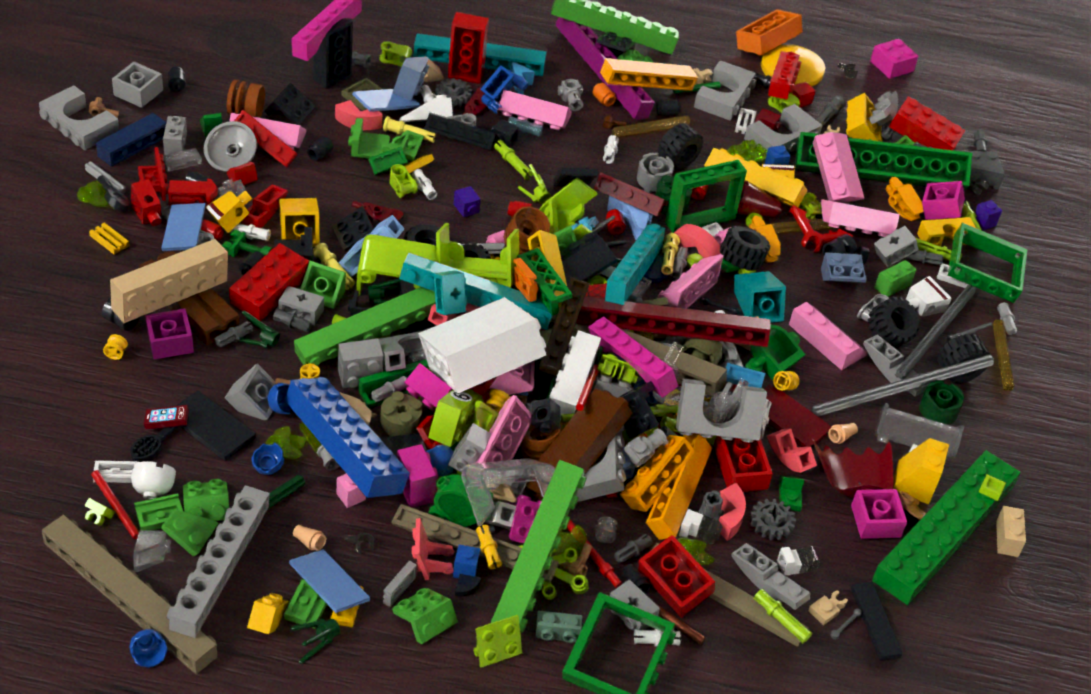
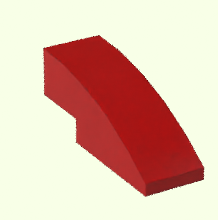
(264, 206)

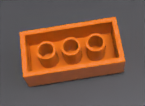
(769, 32)

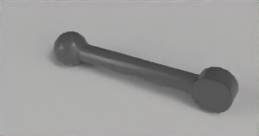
(836, 633)

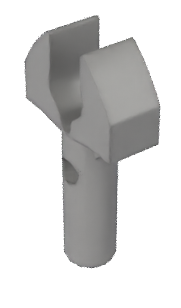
(729, 353)

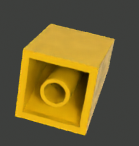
(296, 215)
(921, 470)

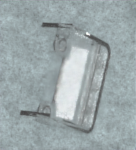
(720, 405)
(912, 429)
(487, 476)

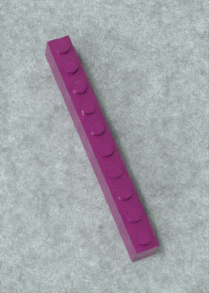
(584, 40)

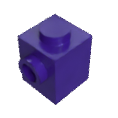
(467, 201)
(987, 214)

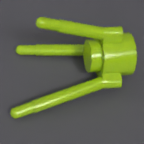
(540, 192)

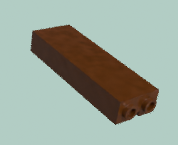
(205, 311)
(586, 434)

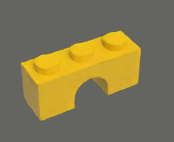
(935, 230)

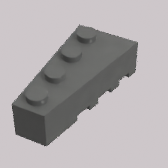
(986, 166)

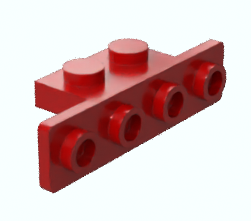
(156, 174)

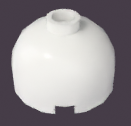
(152, 480)

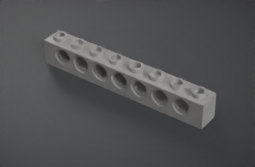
(218, 562)

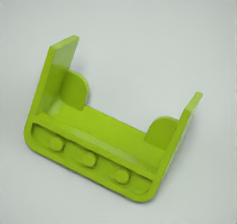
(568, 207)
(387, 256)
(497, 271)

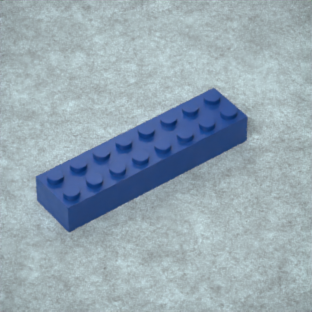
(347, 437)

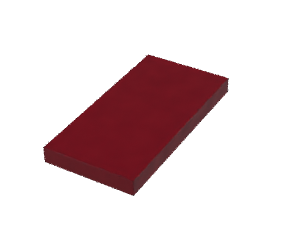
(788, 413)

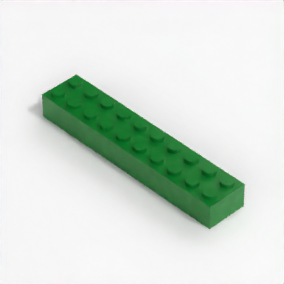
(886, 160)
(943, 529)

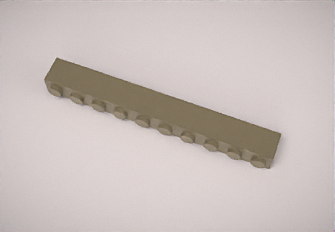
(688, 365)
(125, 590)

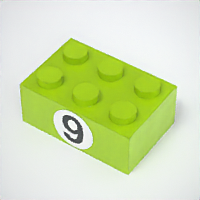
(454, 416)

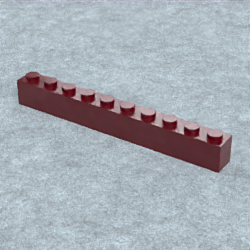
(677, 321)

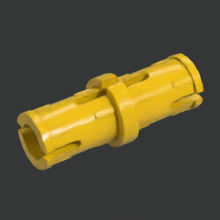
(488, 547)

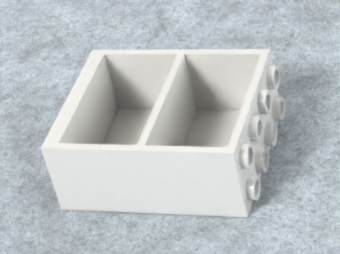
(482, 344)

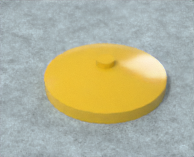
(811, 68)

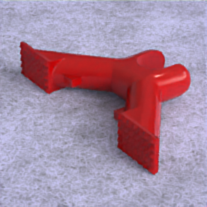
(812, 235)

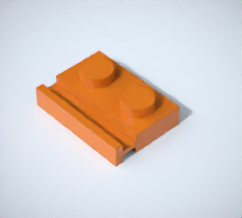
(524, 280)

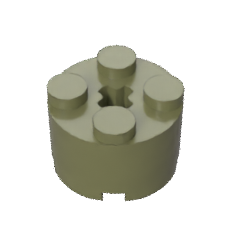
(704, 349)
(400, 414)

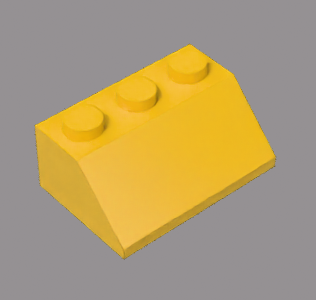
(858, 121)

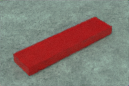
(268, 140)

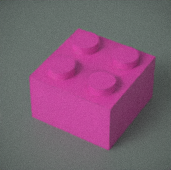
(894, 58)
(943, 200)
(427, 386)
(422, 478)
(878, 513)

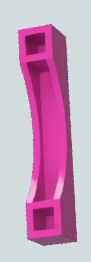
(307, 40)
(641, 359)

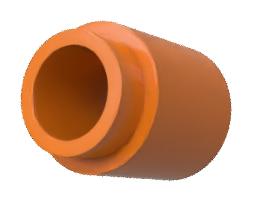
(604, 94)

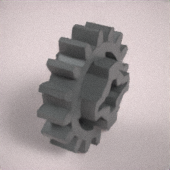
(456, 90)
(772, 519)

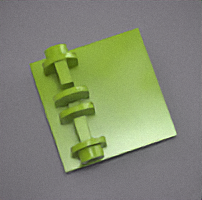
(811, 206)
(612, 365)
(498, 641)

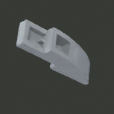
(885, 108)
(889, 360)
(765, 575)

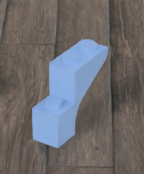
(635, 217)
(389, 228)

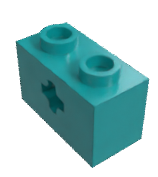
(450, 292)

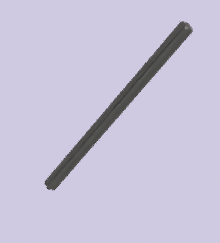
(935, 332)
(902, 385)

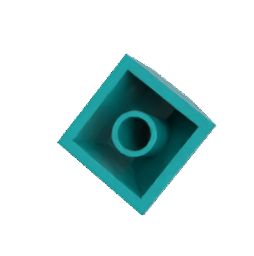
(760, 295)

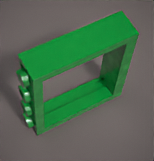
(700, 177)
(995, 247)
(597, 686)

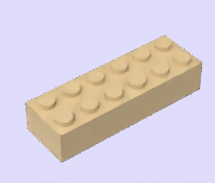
(168, 280)

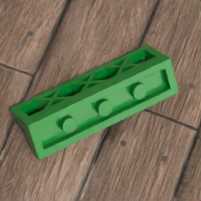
(546, 290)
(372, 382)

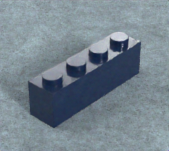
(131, 139)

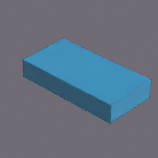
(736, 372)

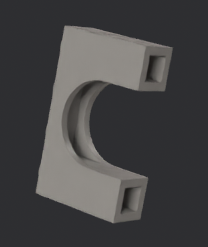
(721, 103)
(792, 118)
(82, 132)
(397, 348)
(744, 425)
(608, 474)

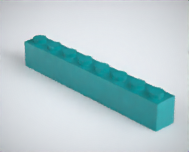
(438, 50)
(635, 264)
(477, 289)

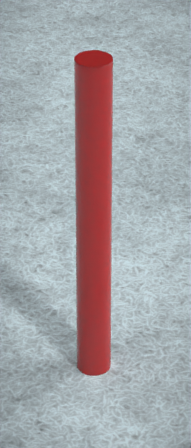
(587, 388)
(116, 505)

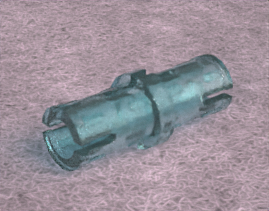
(526, 126)

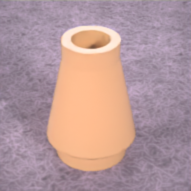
(841, 432)
(311, 538)

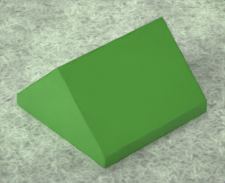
(325, 282)

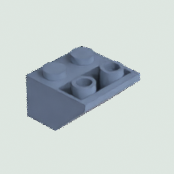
(411, 77)
(843, 268)

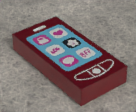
(166, 417)

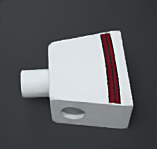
(928, 297)

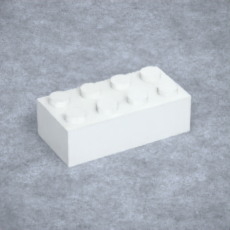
(575, 371)

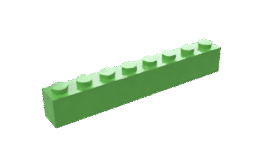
(622, 23)
(365, 325)
(540, 543)

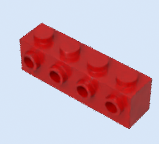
(785, 75)

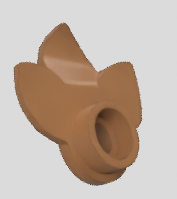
(911, 505)

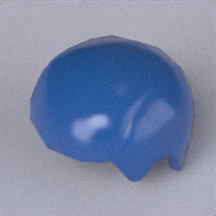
(276, 398)
(440, 458)
(268, 459)
(148, 648)

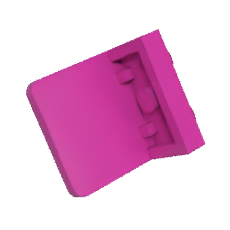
(523, 518)

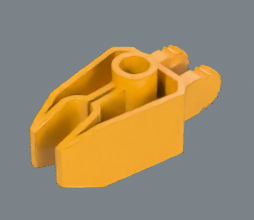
(904, 199)
(770, 234)

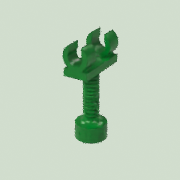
(239, 241)

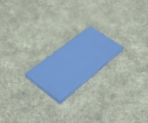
(384, 100)
(183, 226)
(329, 581)

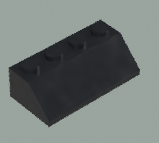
(334, 56)
(586, 258)

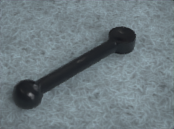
(705, 301)

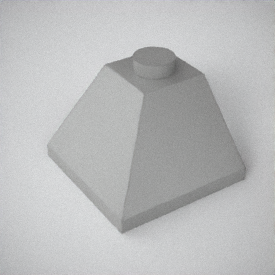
(250, 393)

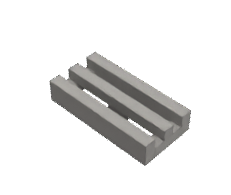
(399, 583)

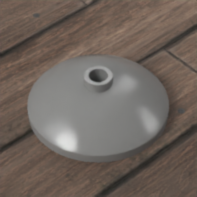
(224, 140)

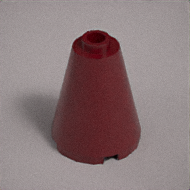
(758, 201)

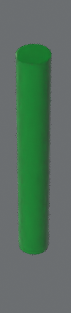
(713, 85)

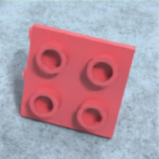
(424, 548)

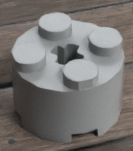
(652, 169)

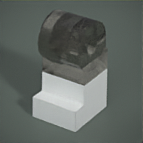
(700, 527)
(798, 560)

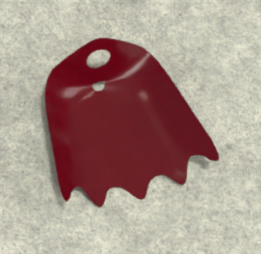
(848, 468)

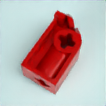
(192, 192)

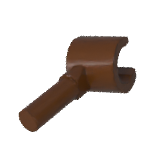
(608, 122)

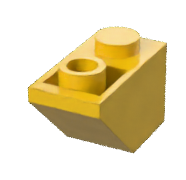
(267, 613)

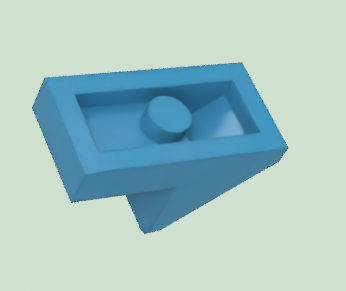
(524, 72)

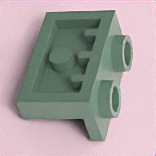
(558, 626)

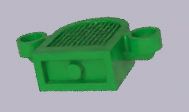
(780, 353)
(453, 502)

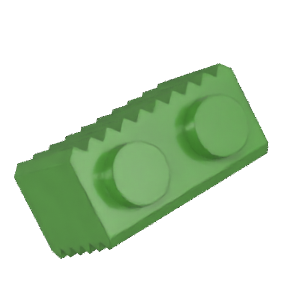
(895, 278)

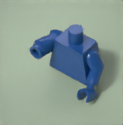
(499, 81)

